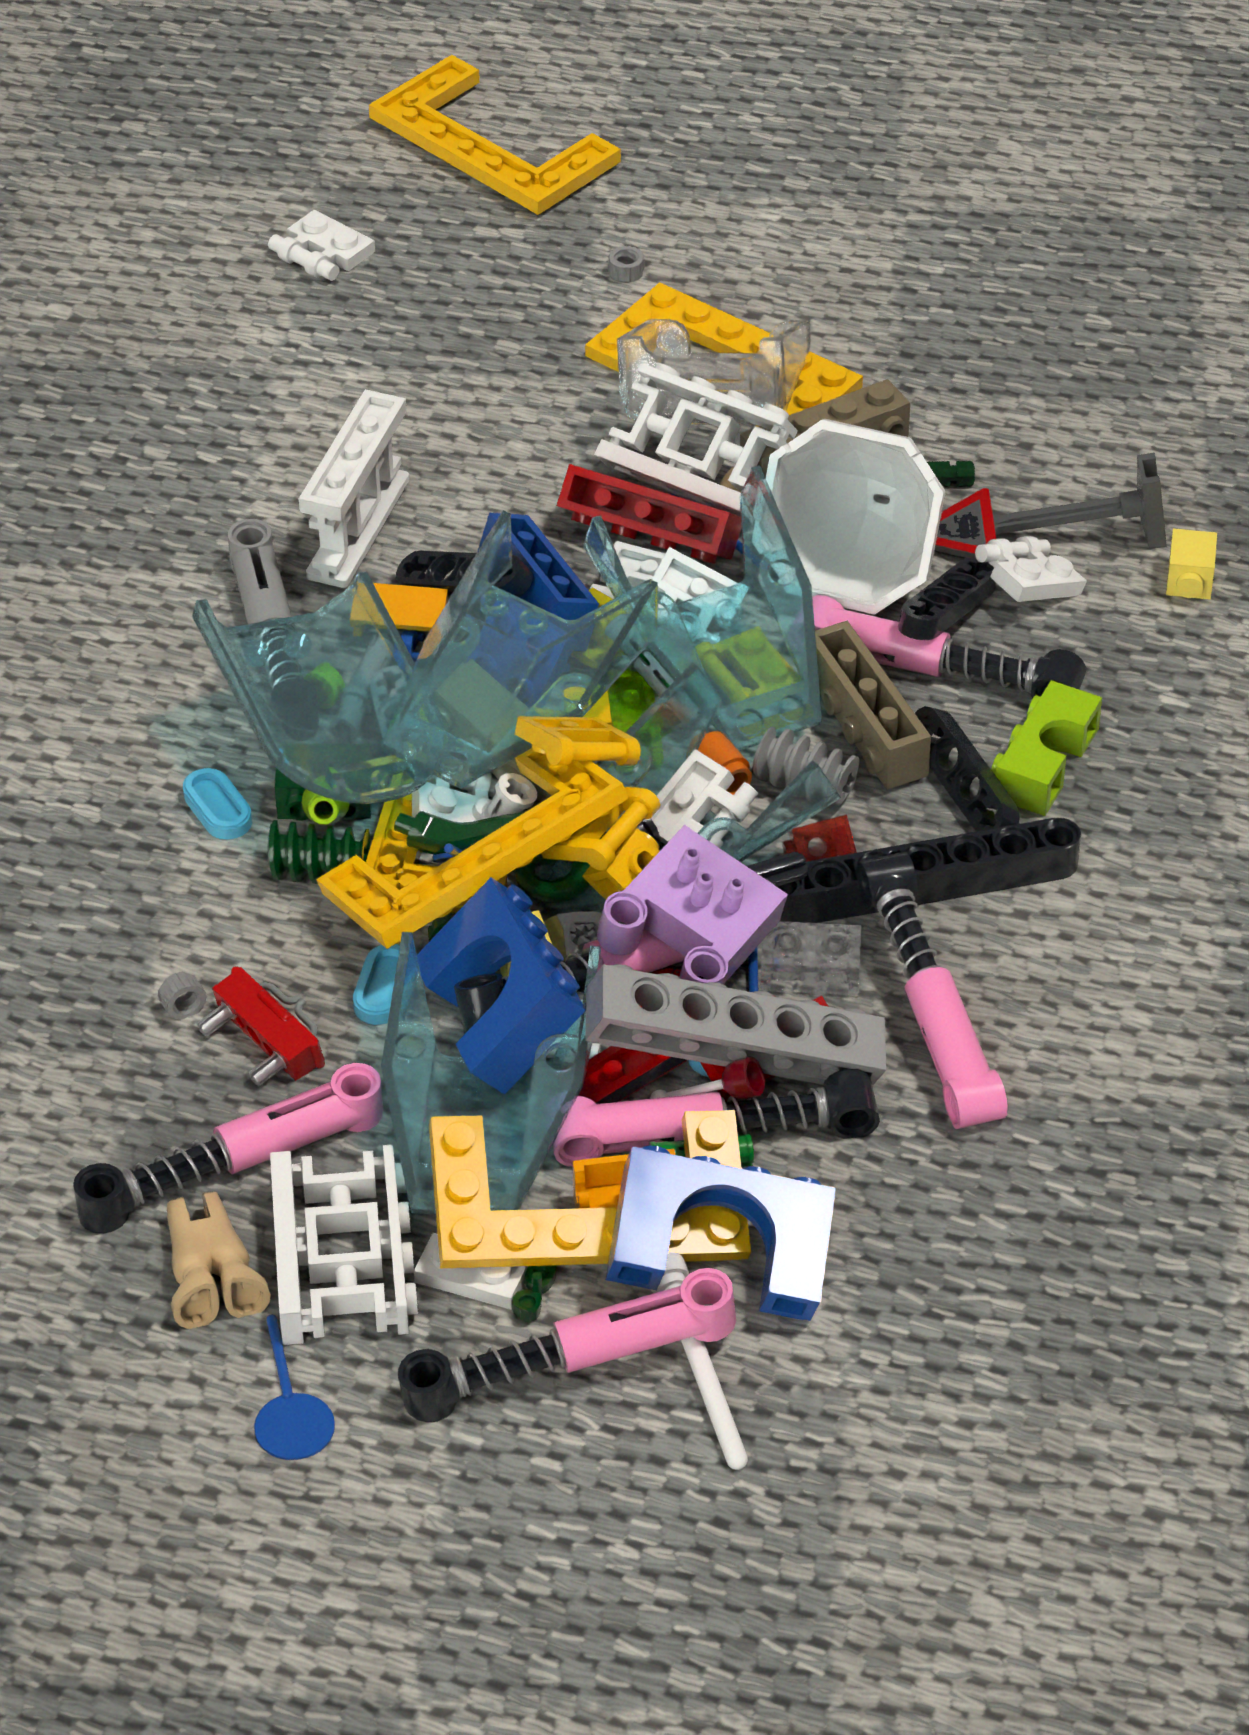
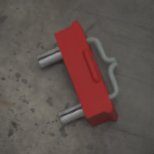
(267, 1024)

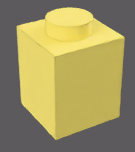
(1191, 564)

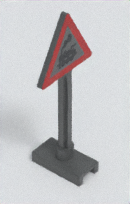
(974, 524)

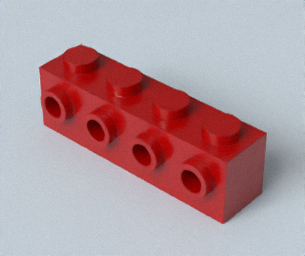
(651, 512)

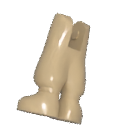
(206, 1249)

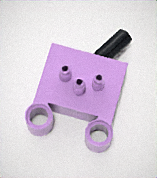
(700, 905)

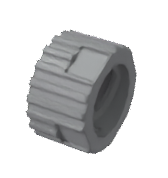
(626, 264)
(187, 1005)

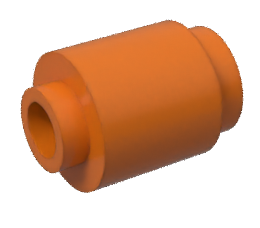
(721, 750)

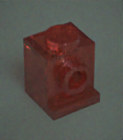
(833, 832)

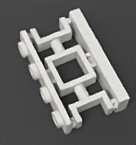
(682, 471)
(354, 488)
(299, 1245)

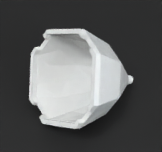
(848, 538)

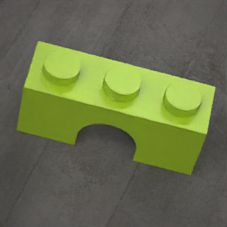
(1055, 723)

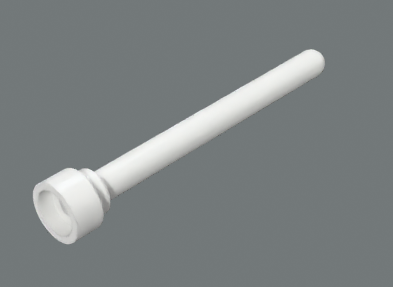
(706, 1376)

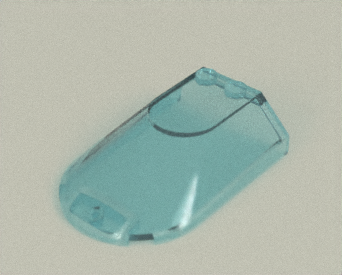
(322, 692)

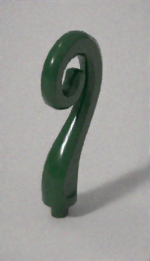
(432, 833)

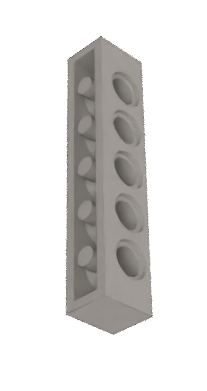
(814, 1043)

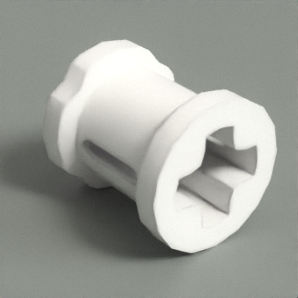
(508, 794)

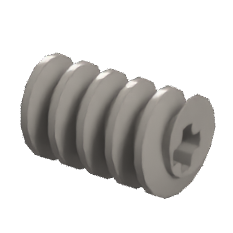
(783, 761)

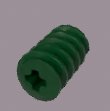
(311, 853)

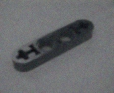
(440, 563)
(946, 599)
(967, 768)

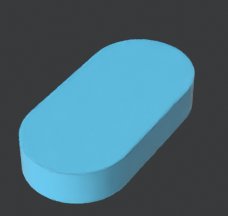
(217, 803)
(375, 985)

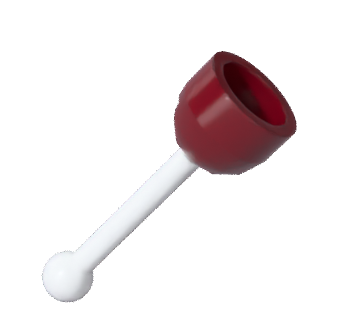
(739, 1079)

